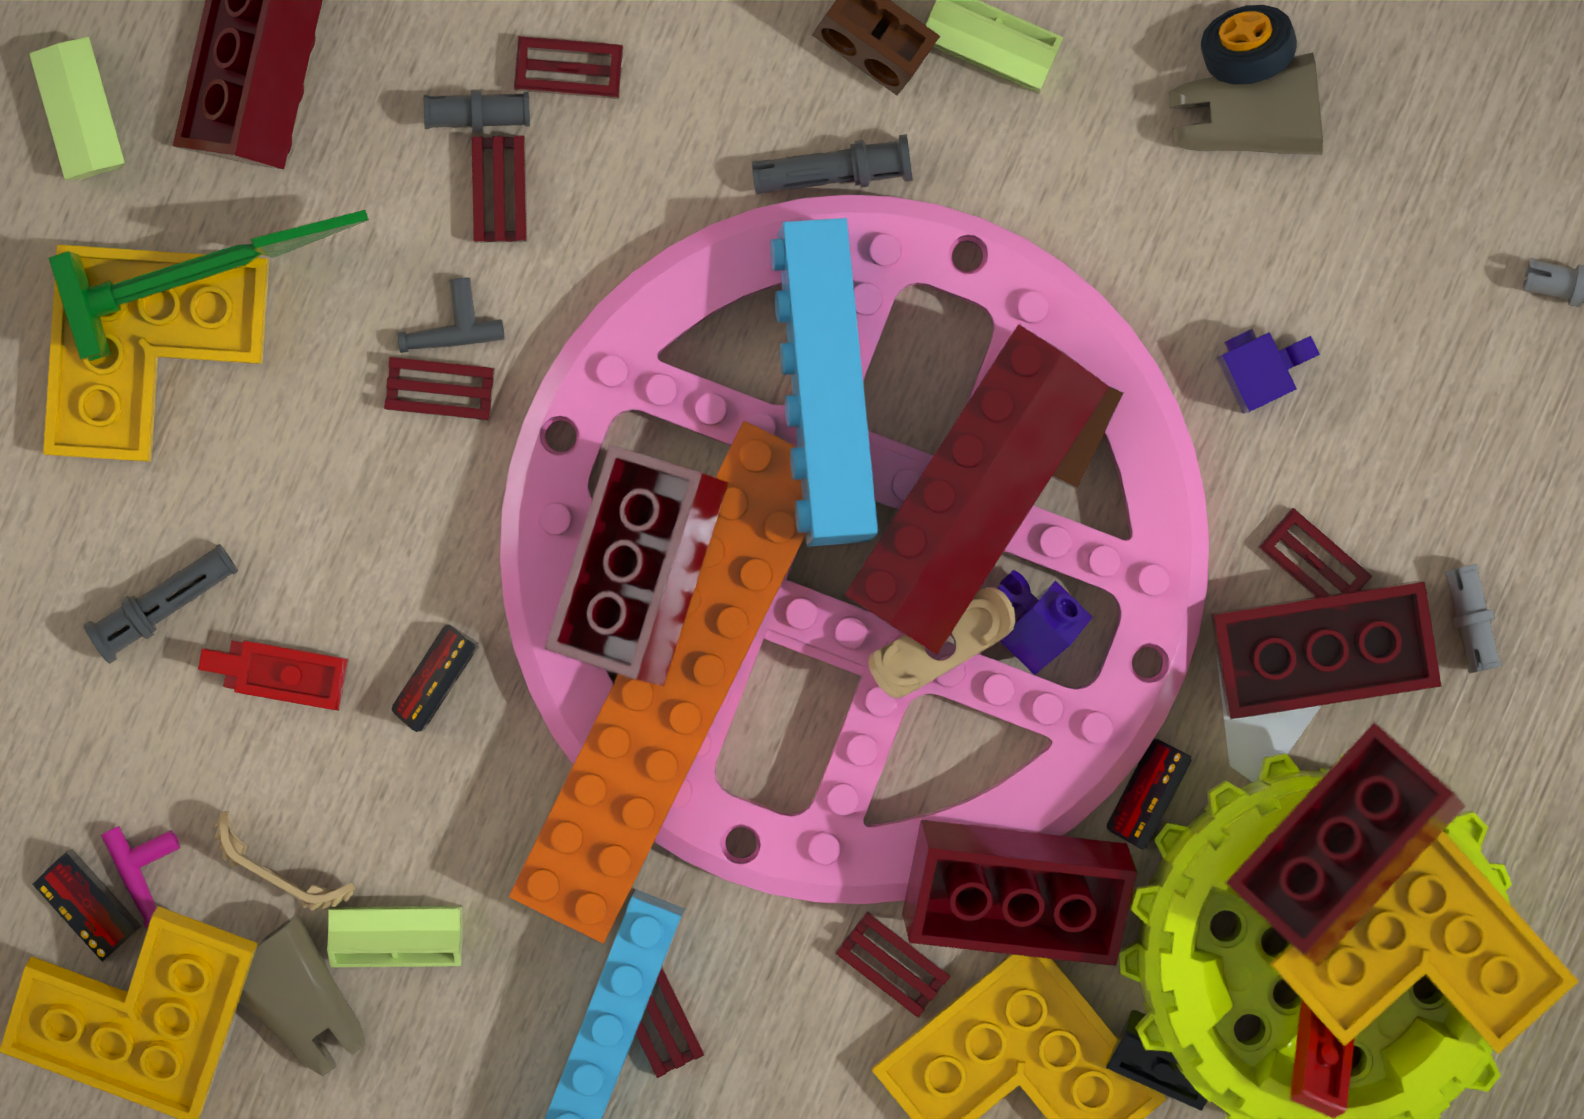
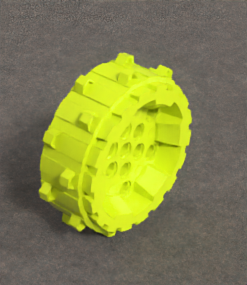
(1200, 984)

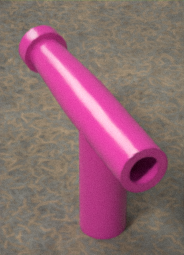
(129, 862)

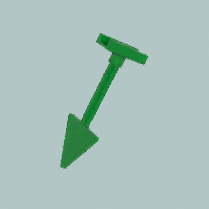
(87, 304)

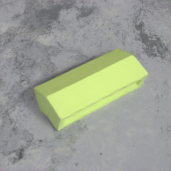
(994, 41)
(77, 109)
(395, 936)

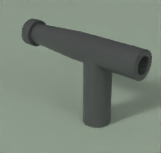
(464, 331)

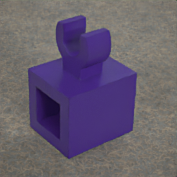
(1260, 370)
(1042, 623)

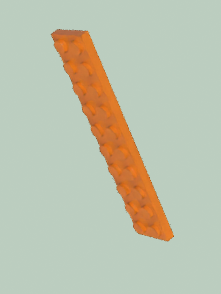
(653, 731)

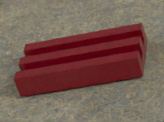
(568, 88)
(498, 144)
(394, 384)
(1281, 532)
(927, 991)
(676, 1058)

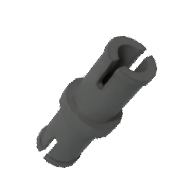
(476, 110)

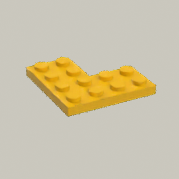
(109, 402)
(1439, 924)
(1008, 1031)
(145, 1043)

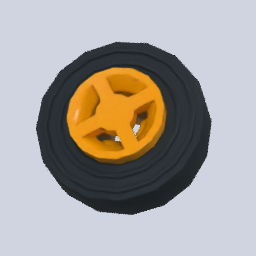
(1248, 44)

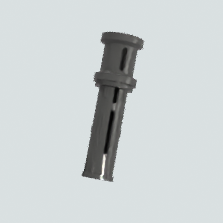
(858, 164)
(133, 612)

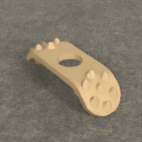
(906, 665)
(235, 851)

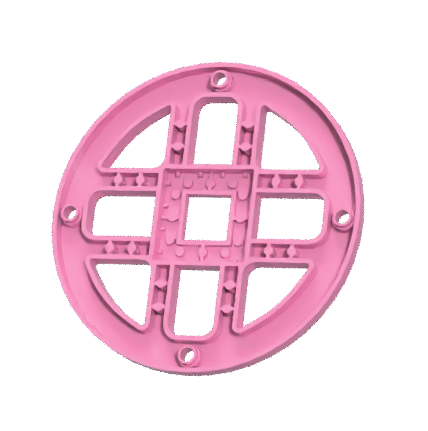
(1152, 575)

